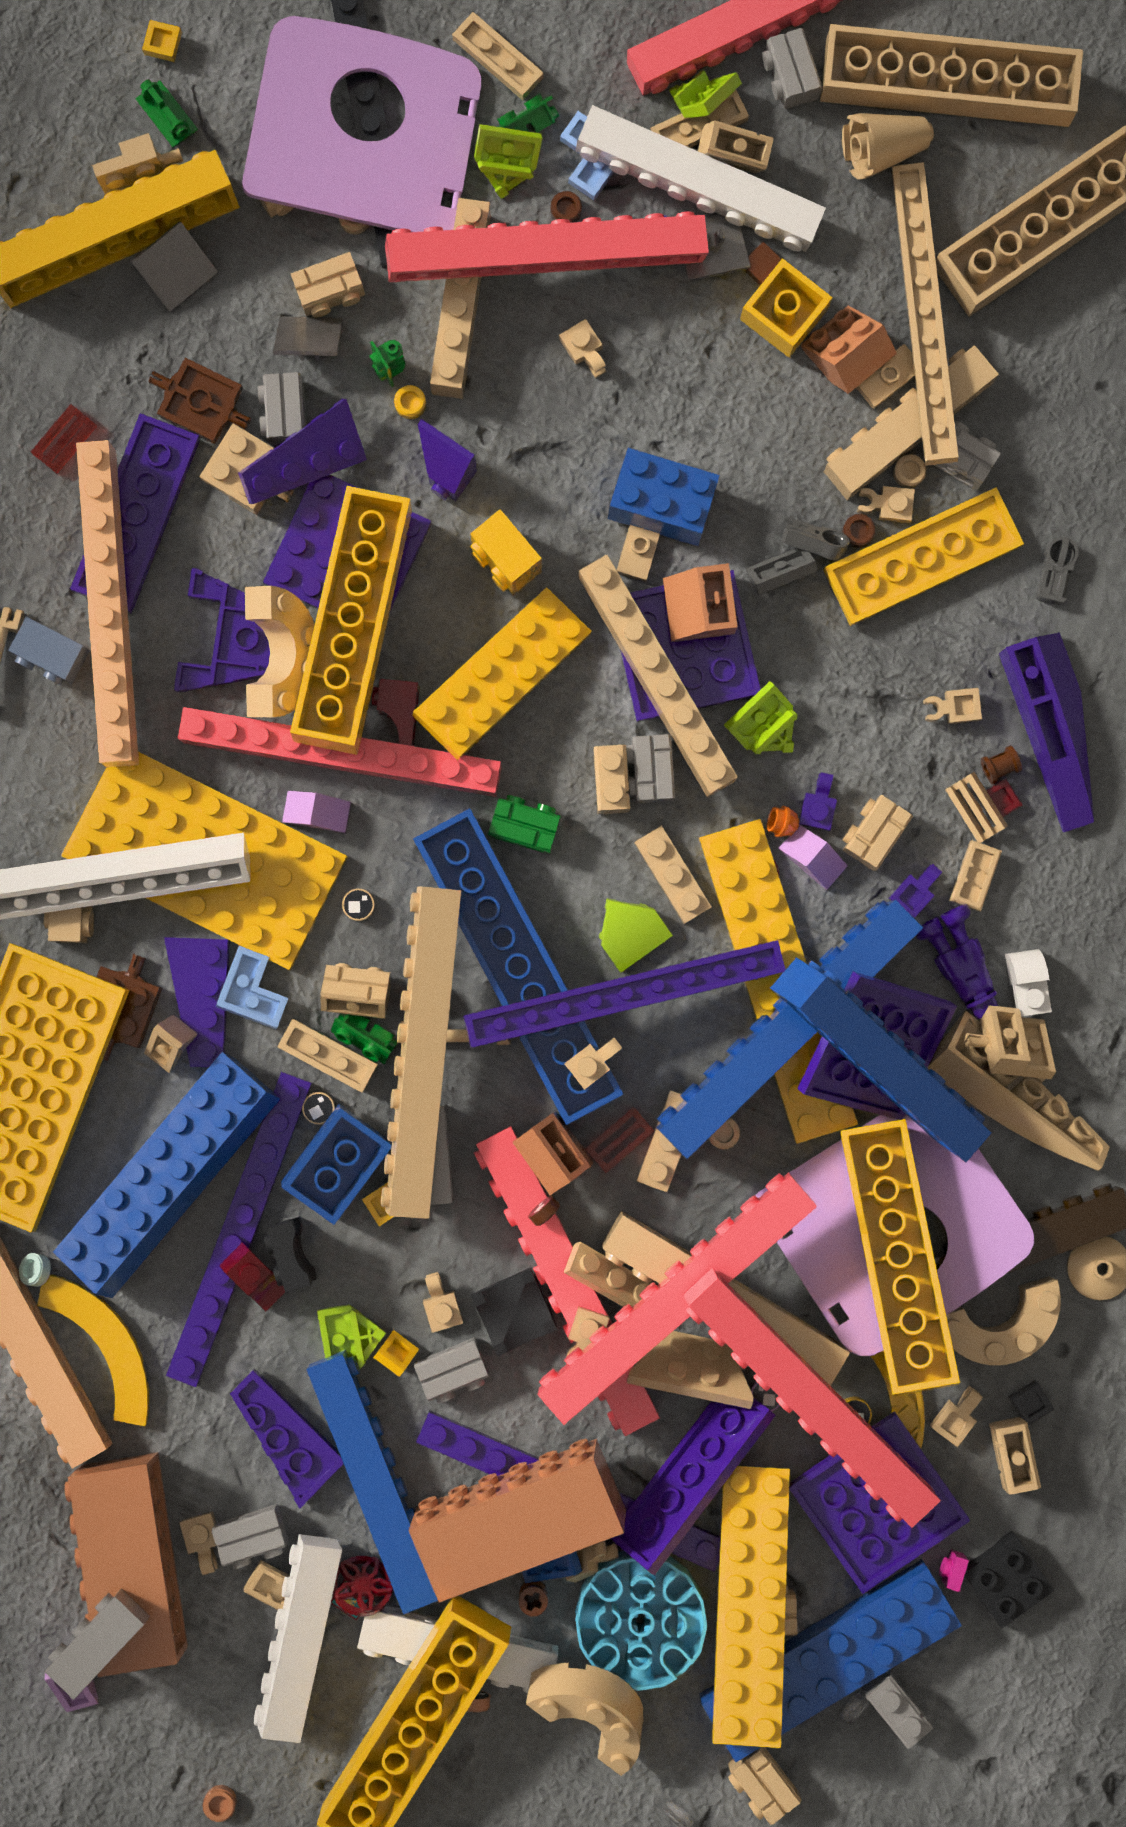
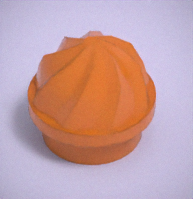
(782, 821)

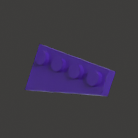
(306, 455)
(198, 978)
(291, 1442)

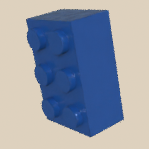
(663, 496)
(336, 1164)

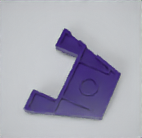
(239, 646)

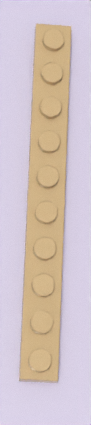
(924, 314)

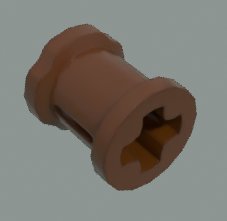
(1001, 764)
(537, 1606)

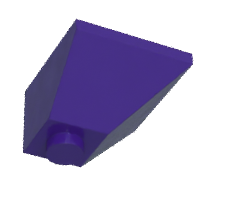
(447, 462)

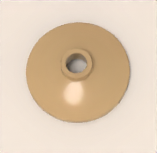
(1083, 1266)

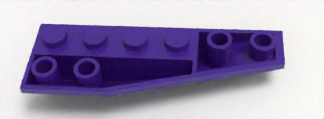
(1054, 722)

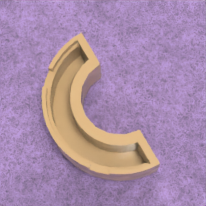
(289, 635)
(1015, 1338)
(596, 1698)

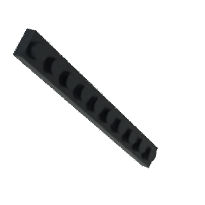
(364, 98)

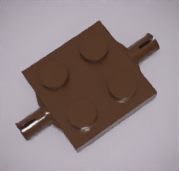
(199, 400)
(138, 1005)

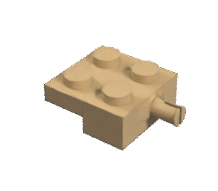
(137, 161)
(232, 455)
(1014, 1043)

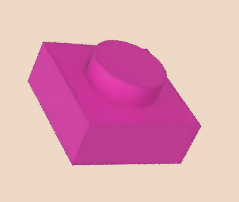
(953, 1570)

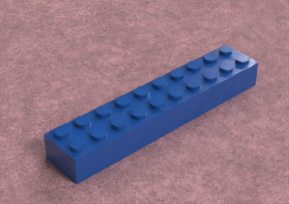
(511, 955)
(780, 1034)

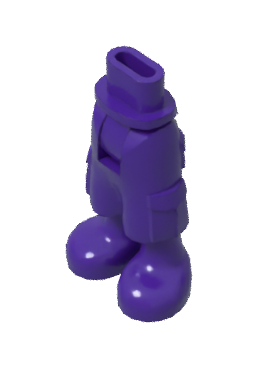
(965, 963)

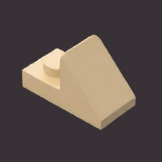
(168, 1042)

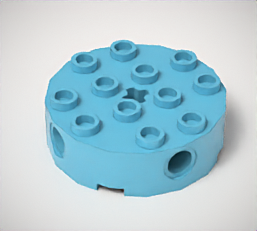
(647, 1652)

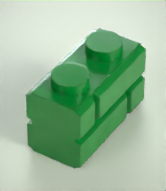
(524, 825)

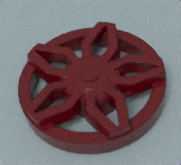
(362, 1586)

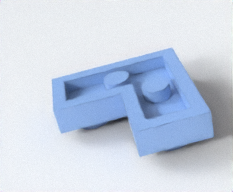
(587, 176)
(244, 997)

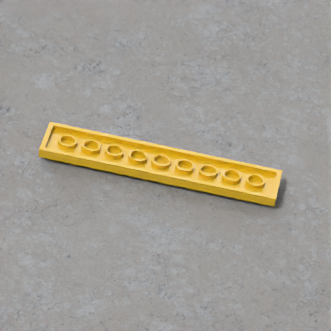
(756, 915)

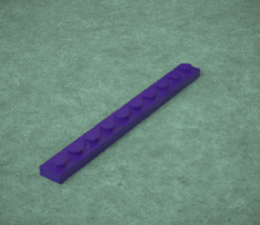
(623, 994)
(238, 1227)
(498, 1457)

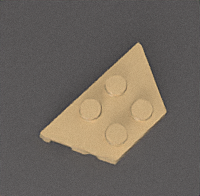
(693, 1368)

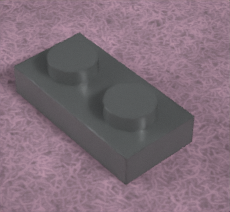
(781, 570)

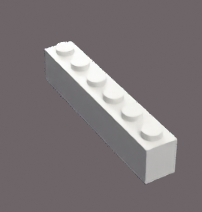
(403, 1635)
(298, 1638)

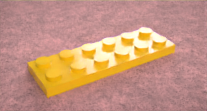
(923, 556)
(501, 673)

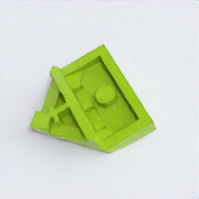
(703, 96)
(506, 156)
(764, 722)
(631, 932)
(348, 1330)

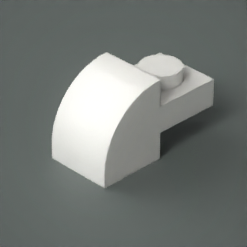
(1029, 980)

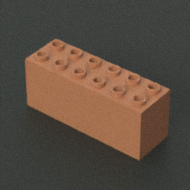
(517, 1519)
(129, 1546)

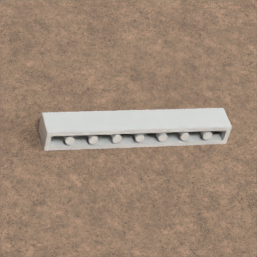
(699, 179)
(124, 875)

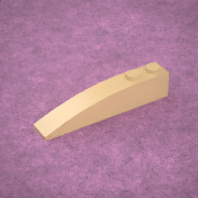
(1015, 1101)

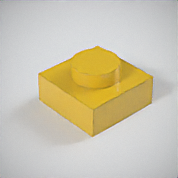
(162, 40)
(373, 1204)
(396, 1353)

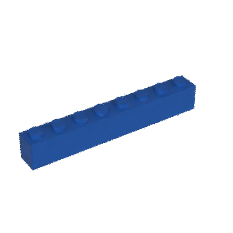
(372, 1475)

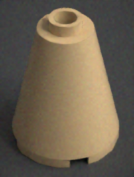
(883, 141)

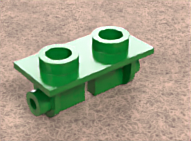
(165, 112)
(536, 113)
(387, 360)
(374, 1045)

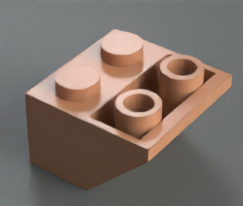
(849, 348)
(700, 603)
(553, 1152)

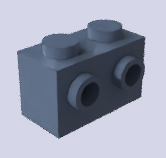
(49, 651)

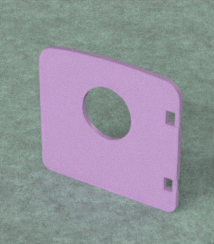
(313, 165)
(979, 1216)

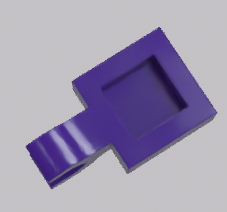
(818, 808)
(913, 893)

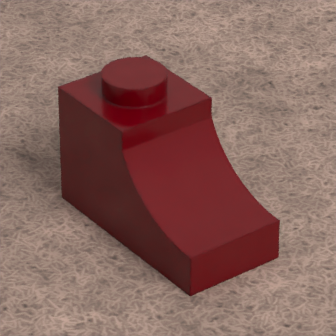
(398, 701)
(252, 1276)

